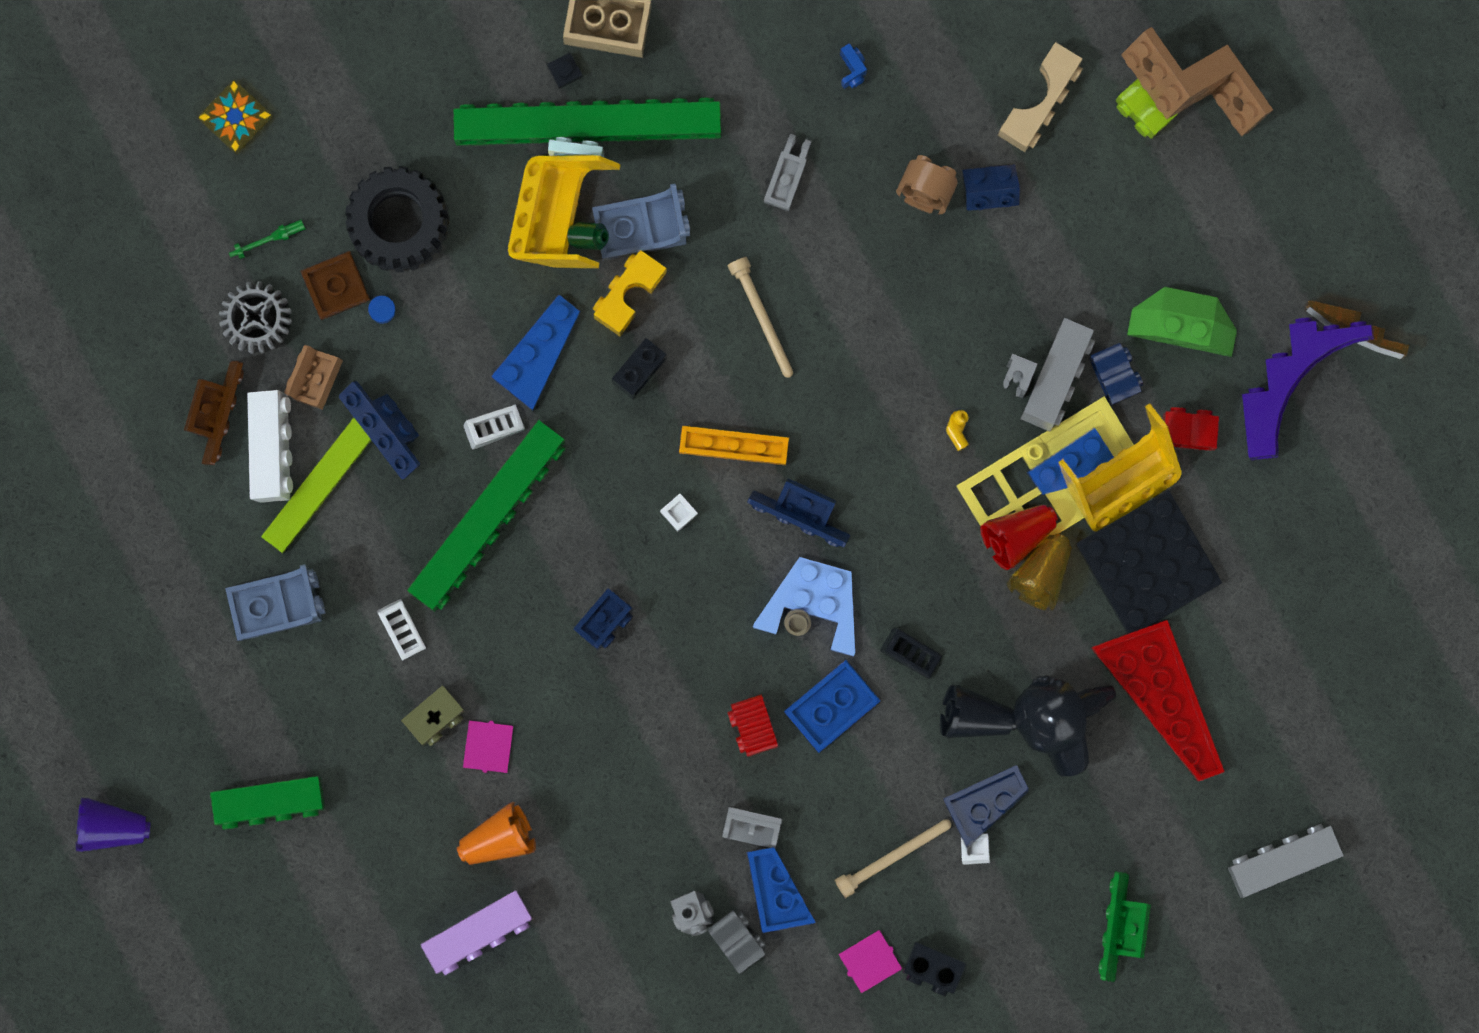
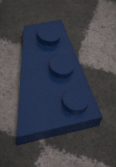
(985, 802)

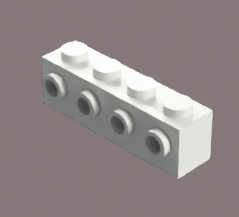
(269, 446)

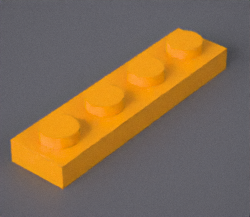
(733, 445)

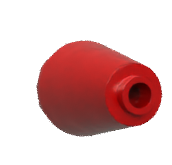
(1017, 534)

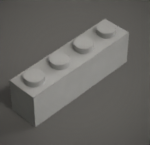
(1057, 374)
(1285, 861)

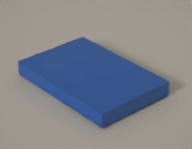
(832, 706)

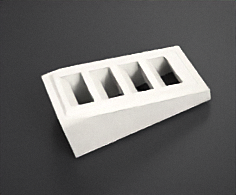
(486, 439)
(383, 612)

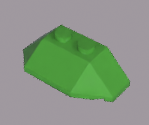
(1184, 321)

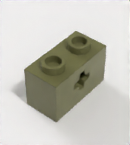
(438, 702)

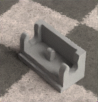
(1019, 370)
(751, 828)

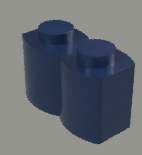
(1116, 374)

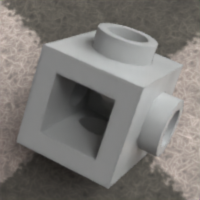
(692, 913)

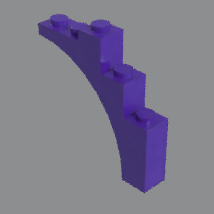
(1309, 346)

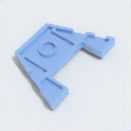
(820, 592)

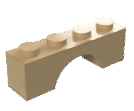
(1023, 124)

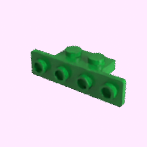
(1125, 928)

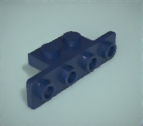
(384, 426)
(802, 508)

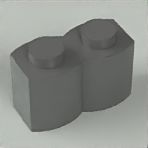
(736, 940)

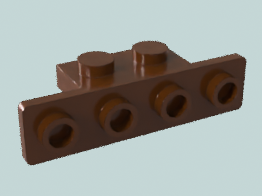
(211, 410)

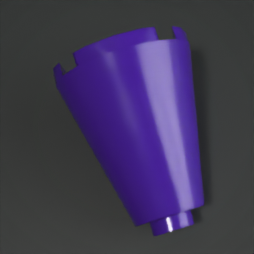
(108, 826)

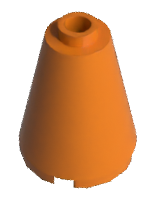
(498, 837)

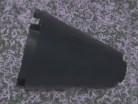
(974, 715)

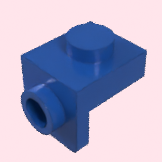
(854, 61)

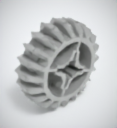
(246, 326)

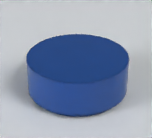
(382, 309)

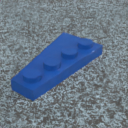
(533, 359)

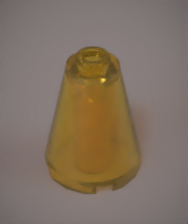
(1042, 573)

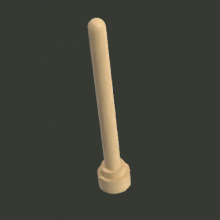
(741, 270)
(849, 883)

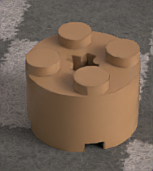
(927, 185)

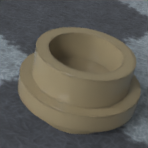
(797, 622)

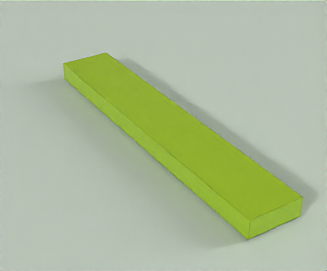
(317, 486)

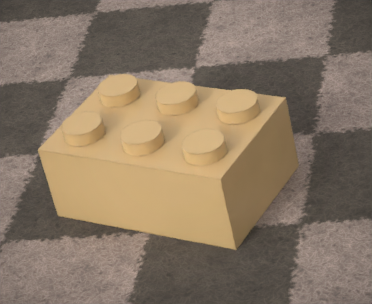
(608, 25)

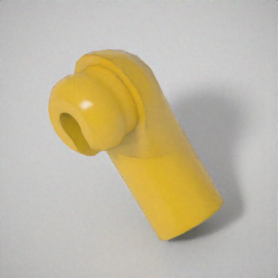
(955, 428)

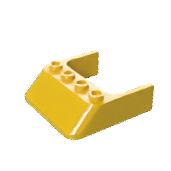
(549, 207)
(1126, 479)

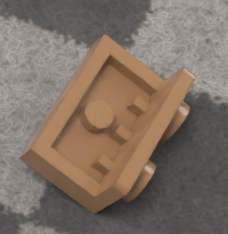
(313, 377)

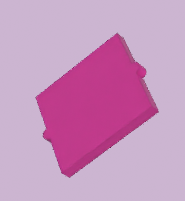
(488, 746)
(870, 961)

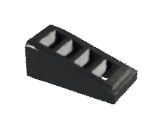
(890, 642)

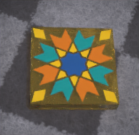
(235, 117)

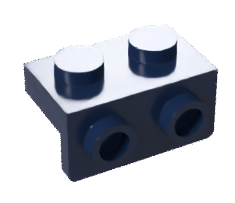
(991, 187)
(603, 619)

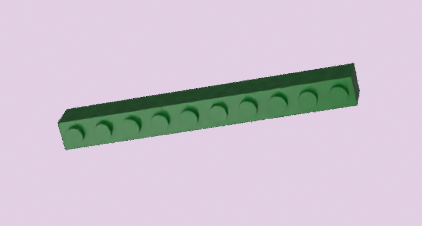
(587, 122)

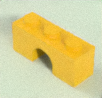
(641, 272)

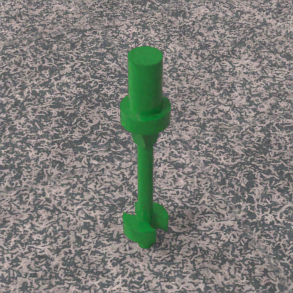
(281, 233)

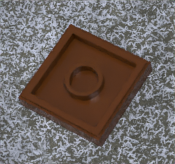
(335, 285)

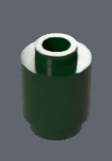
(588, 236)

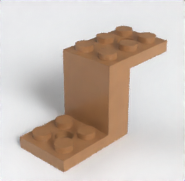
(1178, 89)

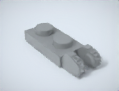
(787, 175)

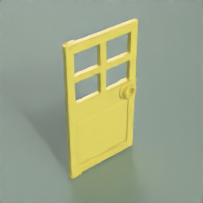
(1097, 415)

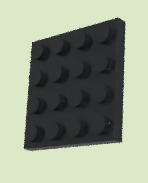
(1148, 563)

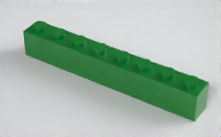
(486, 516)

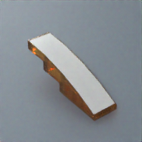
(1343, 317)

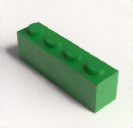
(267, 801)

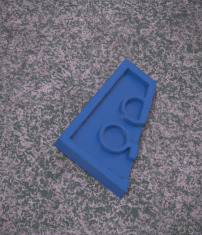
(1080, 455)
(775, 893)

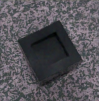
(564, 70)

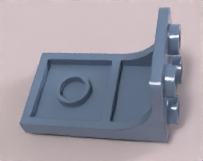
(644, 224)
(275, 603)

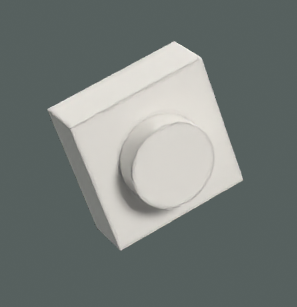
(678, 512)
(977, 852)

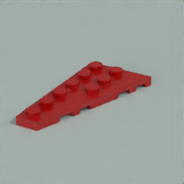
(1157, 681)

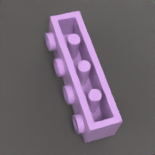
(477, 932)

